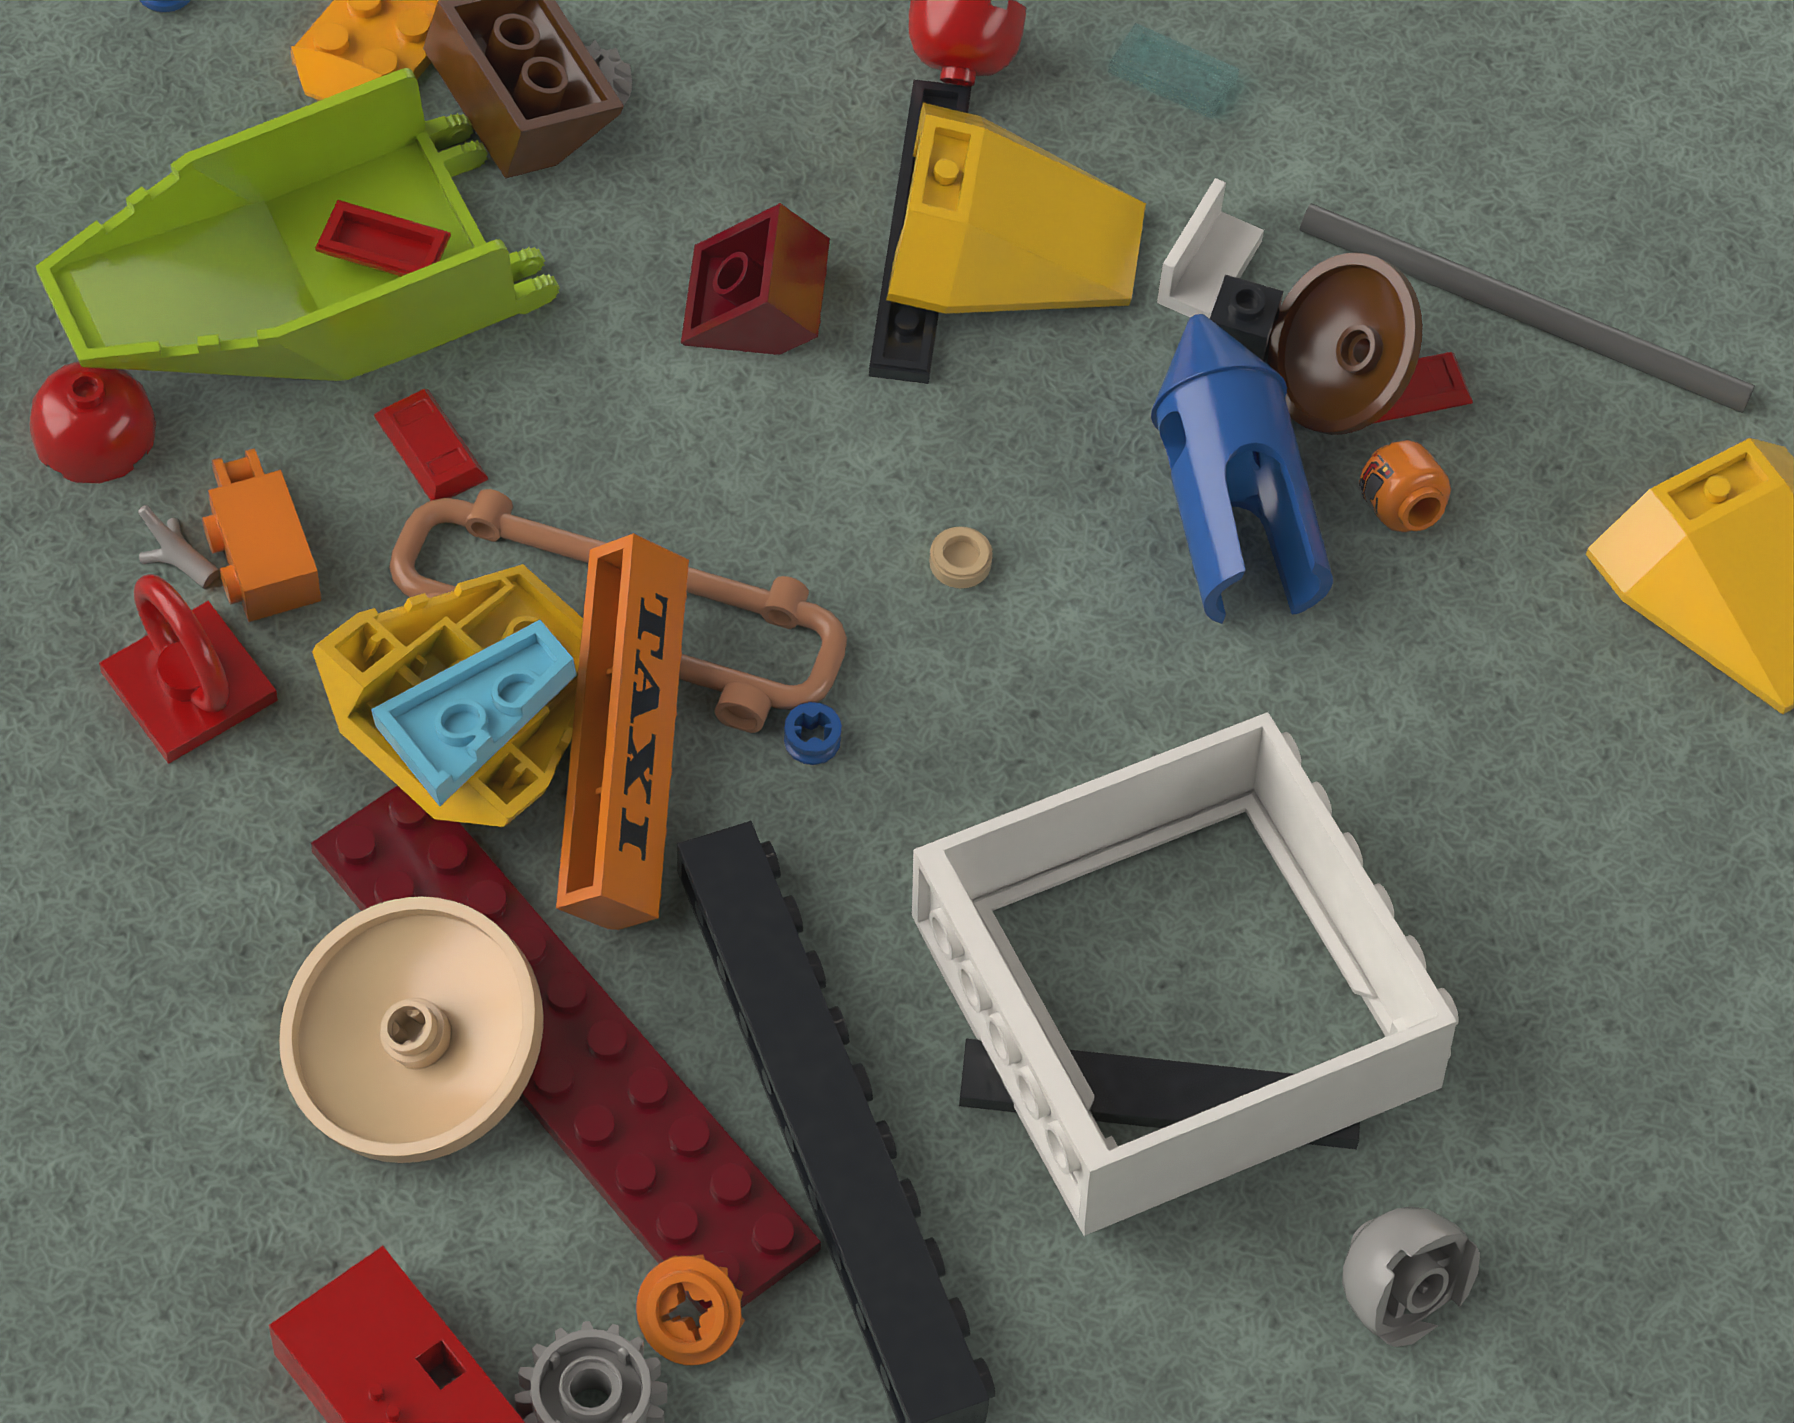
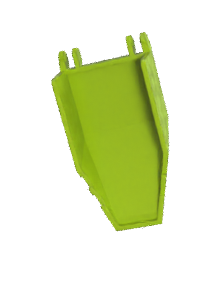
(224, 263)

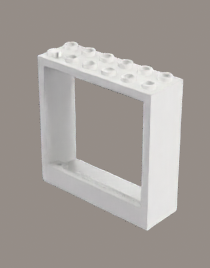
(1119, 816)

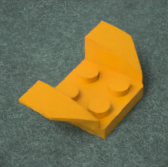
(361, 43)

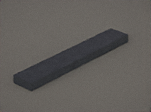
(904, 332)
(1137, 1089)

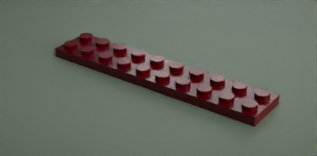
(596, 1076)

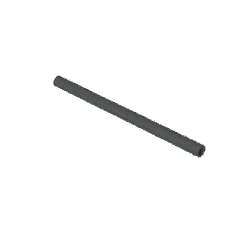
(1529, 308)

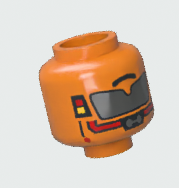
(1405, 486)

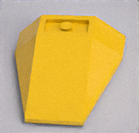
(1009, 225)
(1716, 564)

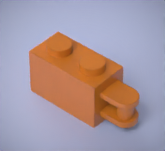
(261, 539)

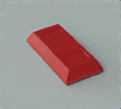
(380, 240)
(1433, 387)
(430, 446)

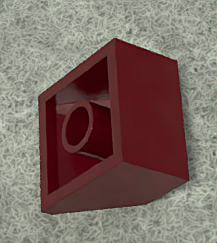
(757, 285)

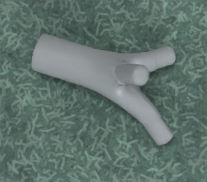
(176, 549)

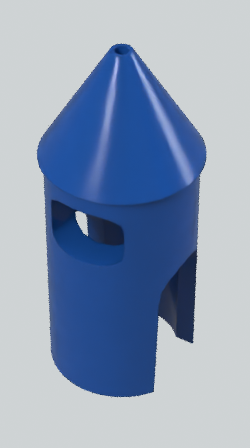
(1231, 448)

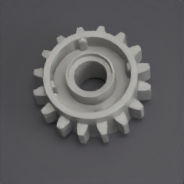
(586, 1362)

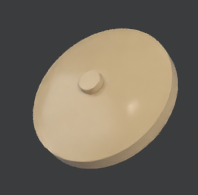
(411, 1029)

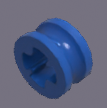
(810, 716)

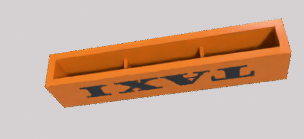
(623, 734)

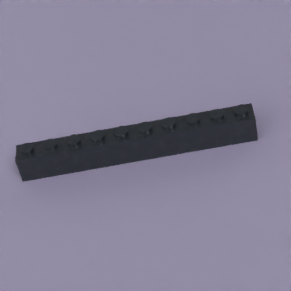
(830, 1130)

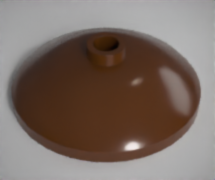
(1346, 342)

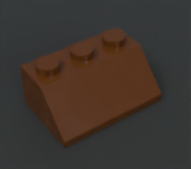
(520, 79)

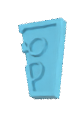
(474, 708)

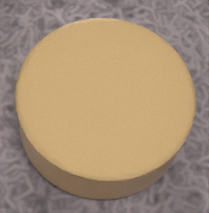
(960, 557)

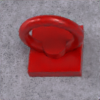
(186, 674)

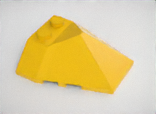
(399, 648)

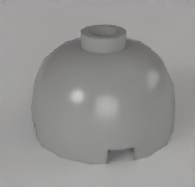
(1411, 1263)

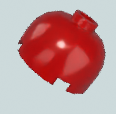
(965, 37)
(91, 423)

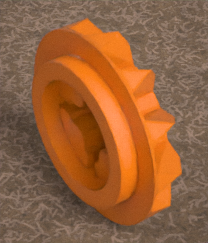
(679, 1337)

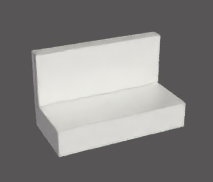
(1204, 253)

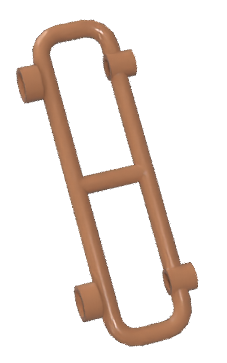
(744, 696)

